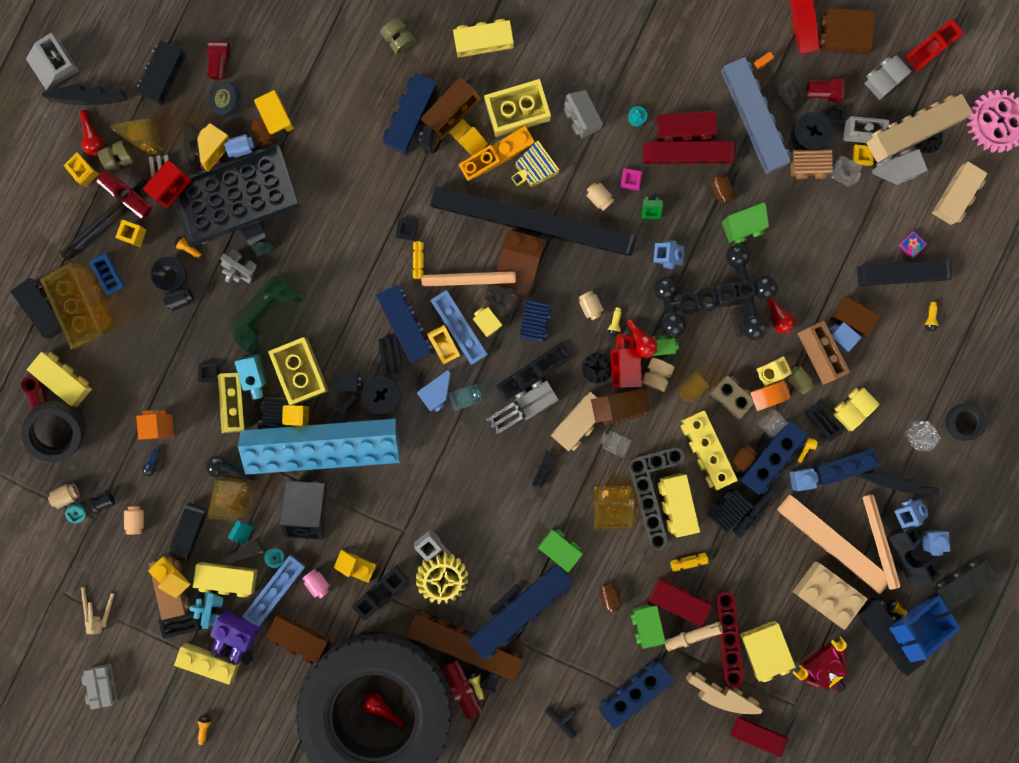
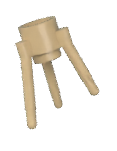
(93, 623)

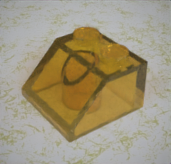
(142, 134)
(227, 499)
(613, 507)

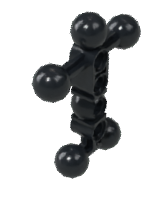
(737, 257)

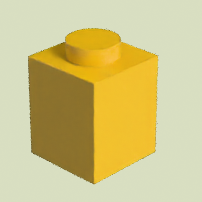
(131, 233)

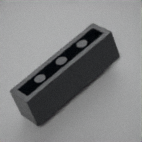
(878, 622)

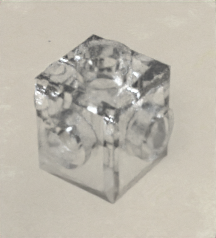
(922, 436)

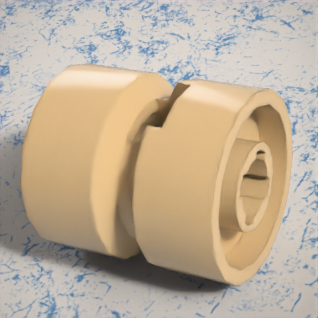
(658, 374)

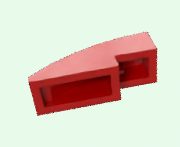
(804, 25)
(933, 45)

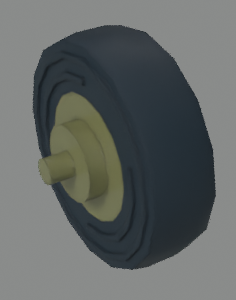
(225, 99)

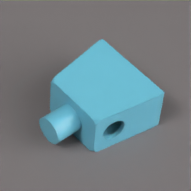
(251, 366)

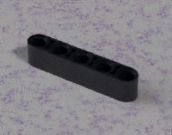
(904, 273)

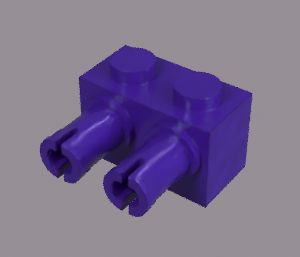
(235, 633)

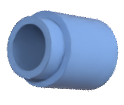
(239, 146)

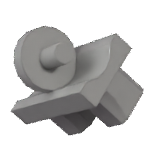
(235, 270)

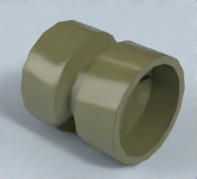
(395, 33)
(109, 159)

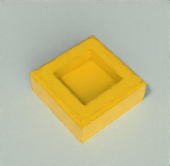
(863, 155)

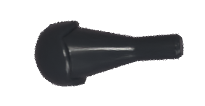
(217, 466)

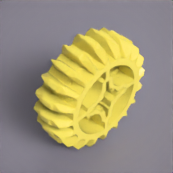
(456, 582)

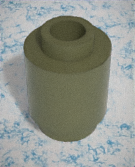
(800, 380)

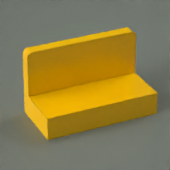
(273, 113)

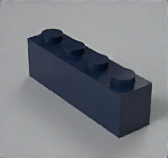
(408, 117)
(404, 325)

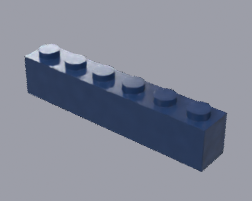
(519, 611)

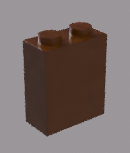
(847, 31)

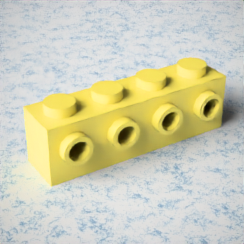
(709, 450)

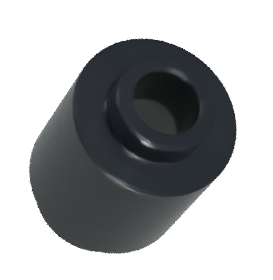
(178, 298)

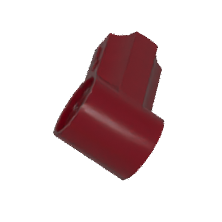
(218, 54)
(831, 90)
(35, 396)

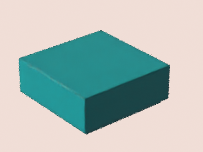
(240, 532)

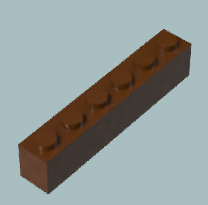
(454, 642)

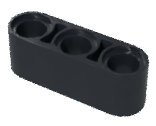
(187, 531)

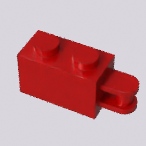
(626, 364)

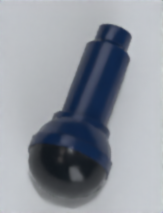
(149, 468)

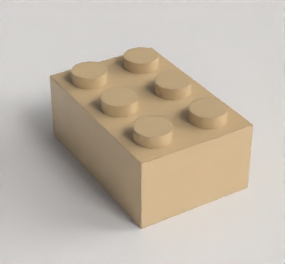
(576, 424)
(830, 595)

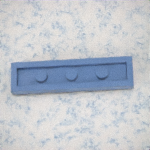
(459, 327)
(274, 591)

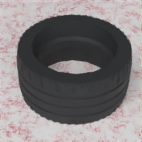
(39, 449)

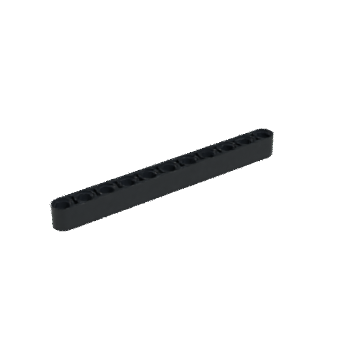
(533, 221)

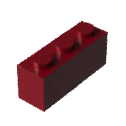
(686, 126)
(680, 601)

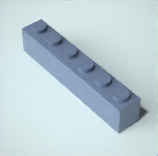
(755, 115)

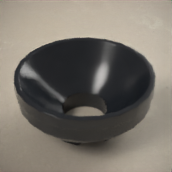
(160, 269)

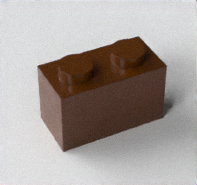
(856, 316)

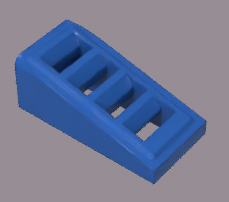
(93, 263)

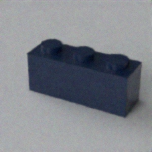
(846, 466)

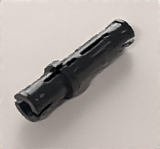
(752, 515)

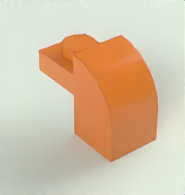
(770, 395)

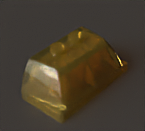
(77, 304)

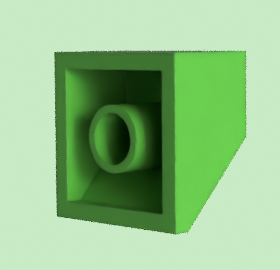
(746, 223)

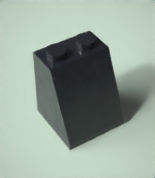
(304, 510)

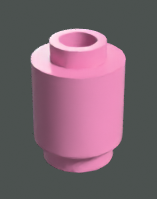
(316, 584)

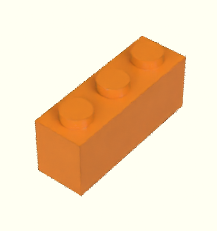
(155, 425)

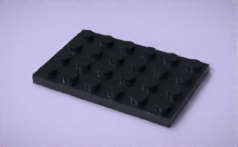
(236, 195)

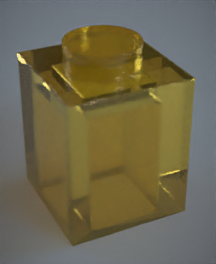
(692, 387)

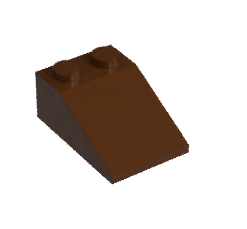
(522, 256)

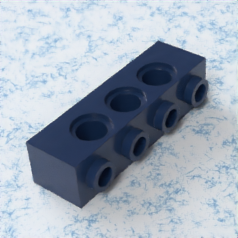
(774, 445)
(632, 704)

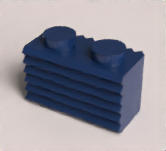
(534, 321)

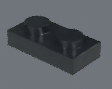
(426, 139)

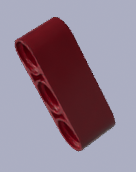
(759, 736)

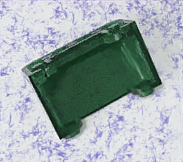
(243, 324)

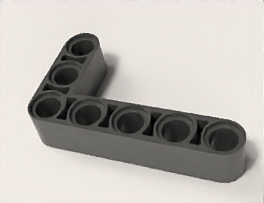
(648, 492)

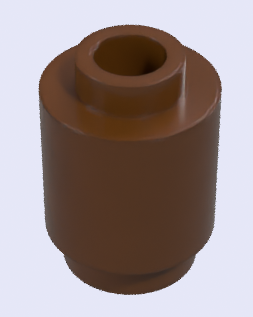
(261, 133)
(722, 189)
(743, 459)
(610, 597)

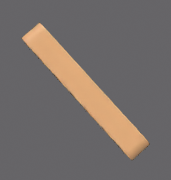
(833, 543)

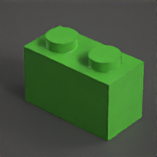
(560, 550)
(648, 626)

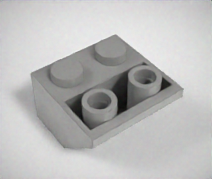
(51, 61)
(583, 113)
(901, 167)

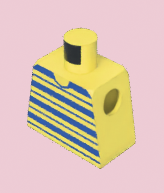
(535, 166)

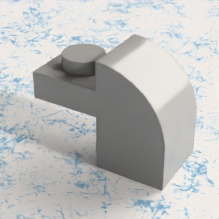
(429, 545)

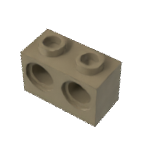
(729, 400)

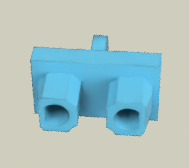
(207, 617)

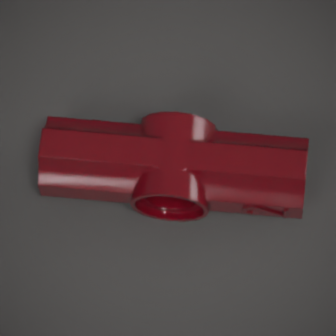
(116, 187)
(462, 689)

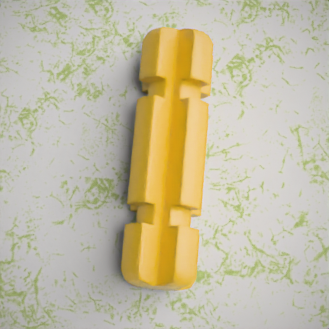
(418, 260)
(689, 562)

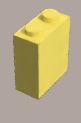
(767, 651)

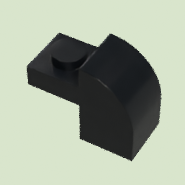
(257, 238)

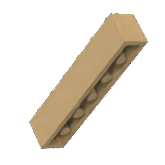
(916, 129)

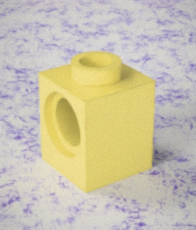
(487, 321)
(779, 368)

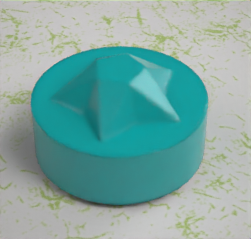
(637, 116)
(75, 513)
(274, 558)

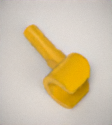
(809, 444)

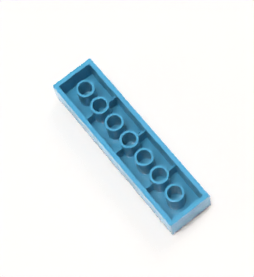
(319, 446)

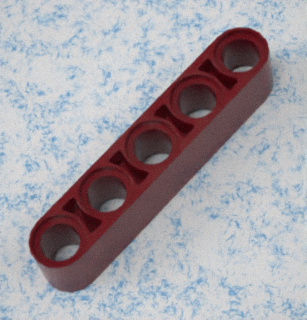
(689, 152)
(731, 647)

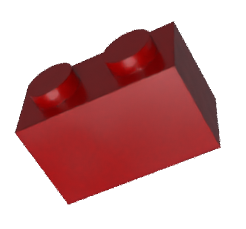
(167, 184)

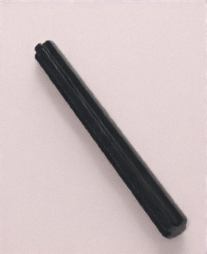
(97, 226)

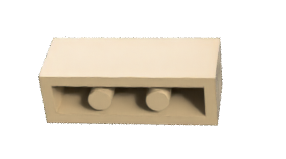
(960, 193)

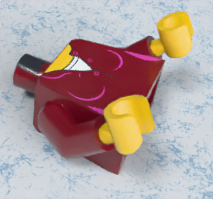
(825, 667)

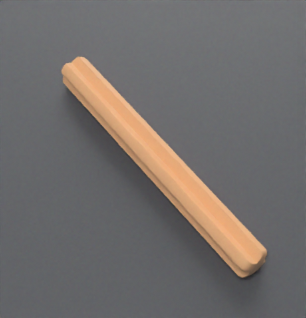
(469, 279)
(881, 542)

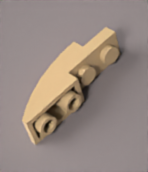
(727, 700)

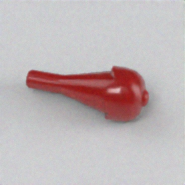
(91, 141)
(782, 320)
(645, 345)
(374, 703)

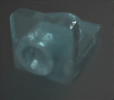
(465, 397)

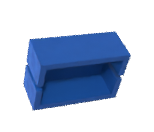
(922, 632)

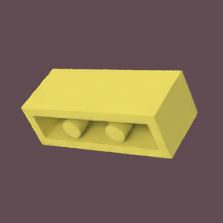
(483, 38)
(59, 378)
(230, 402)
(225, 579)
(206, 664)

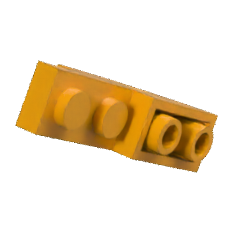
(497, 154)

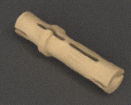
(688, 638)

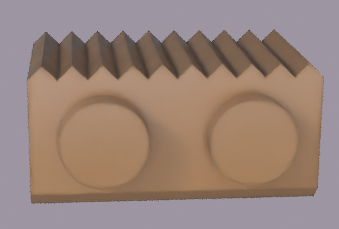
(811, 163)

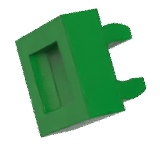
(651, 208)

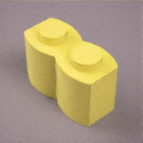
(855, 409)

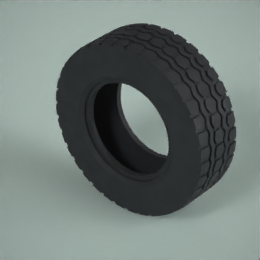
(381, 655)

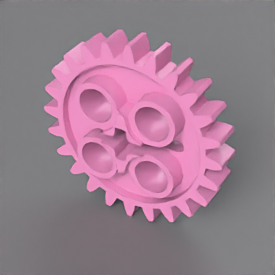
(985, 131)

